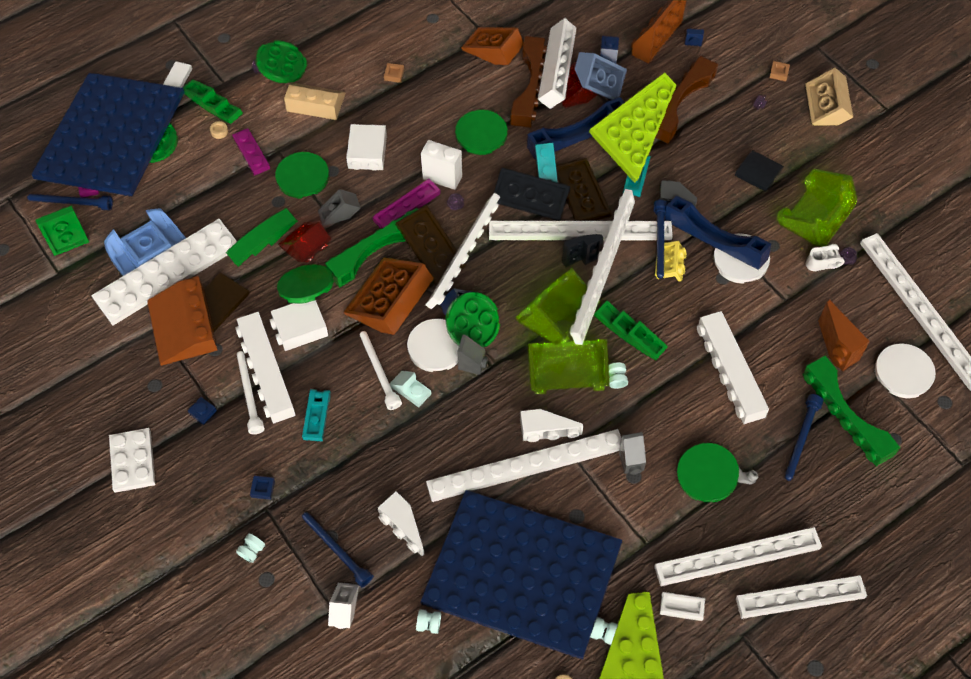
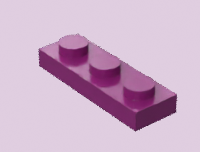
(251, 151)

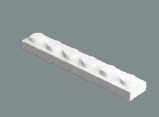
(801, 596)

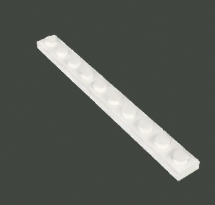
(570, 229)
(601, 270)
(919, 306)
(524, 465)

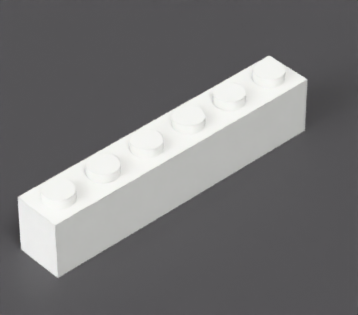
(557, 63)
(265, 367)
(732, 368)

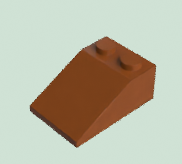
(494, 44)
(841, 337)

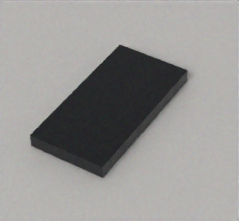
(531, 194)

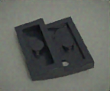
(759, 170)
(582, 248)

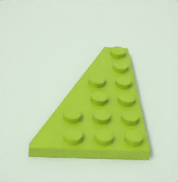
(632, 127)
(635, 643)

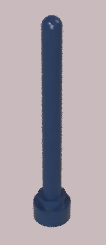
(103, 202)
(659, 208)
(813, 404)
(362, 575)

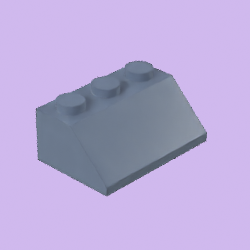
(600, 75)

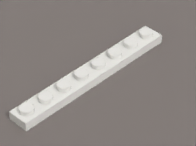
(461, 255)
(737, 556)

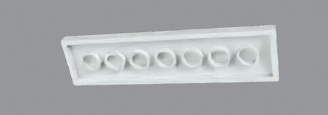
(171, 266)

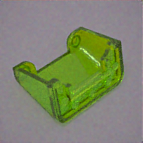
(822, 208)
(555, 308)
(568, 365)

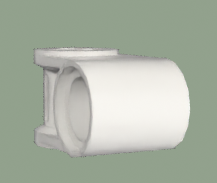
(824, 258)

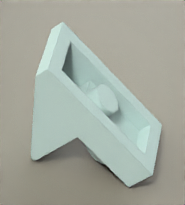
(410, 388)

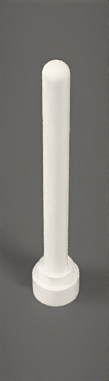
(392, 400)
(254, 424)

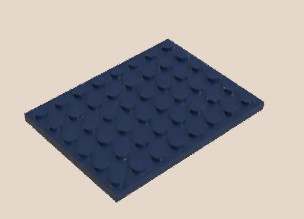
(109, 134)
(523, 574)

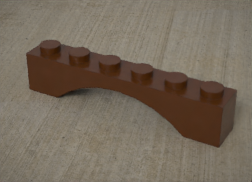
(699, 76)
(523, 107)

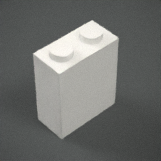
(366, 147)
(441, 164)
(298, 324)

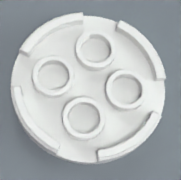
(735, 269)
(432, 346)
(905, 370)

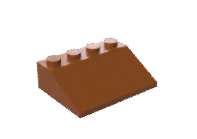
(658, 30)
(389, 294)
(181, 322)

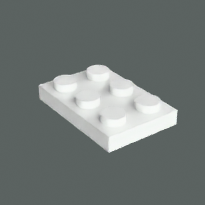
(131, 460)

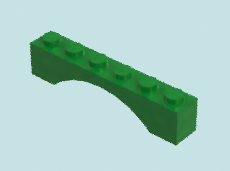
(345, 265)
(876, 443)

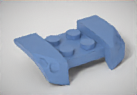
(143, 242)

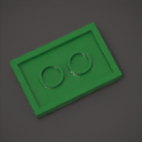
(62, 230)

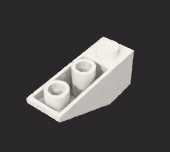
(545, 425)
(399, 516)

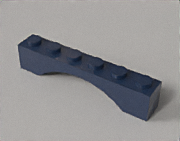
(571, 134)
(747, 249)

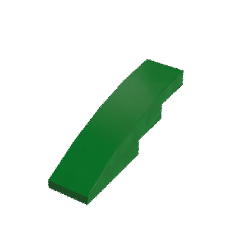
(211, 102)
(258, 238)
(630, 331)

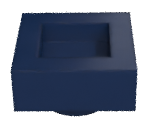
(694, 37)
(202, 410)
(262, 487)

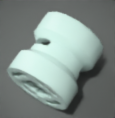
(617, 375)
(250, 548)
(428, 621)
(599, 628)

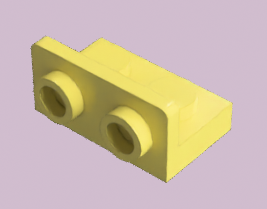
(673, 260)

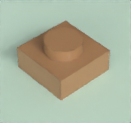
(779, 71)
(394, 72)

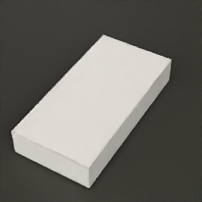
(178, 75)
(682, 606)

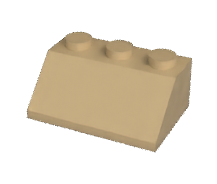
(829, 99)
(314, 101)

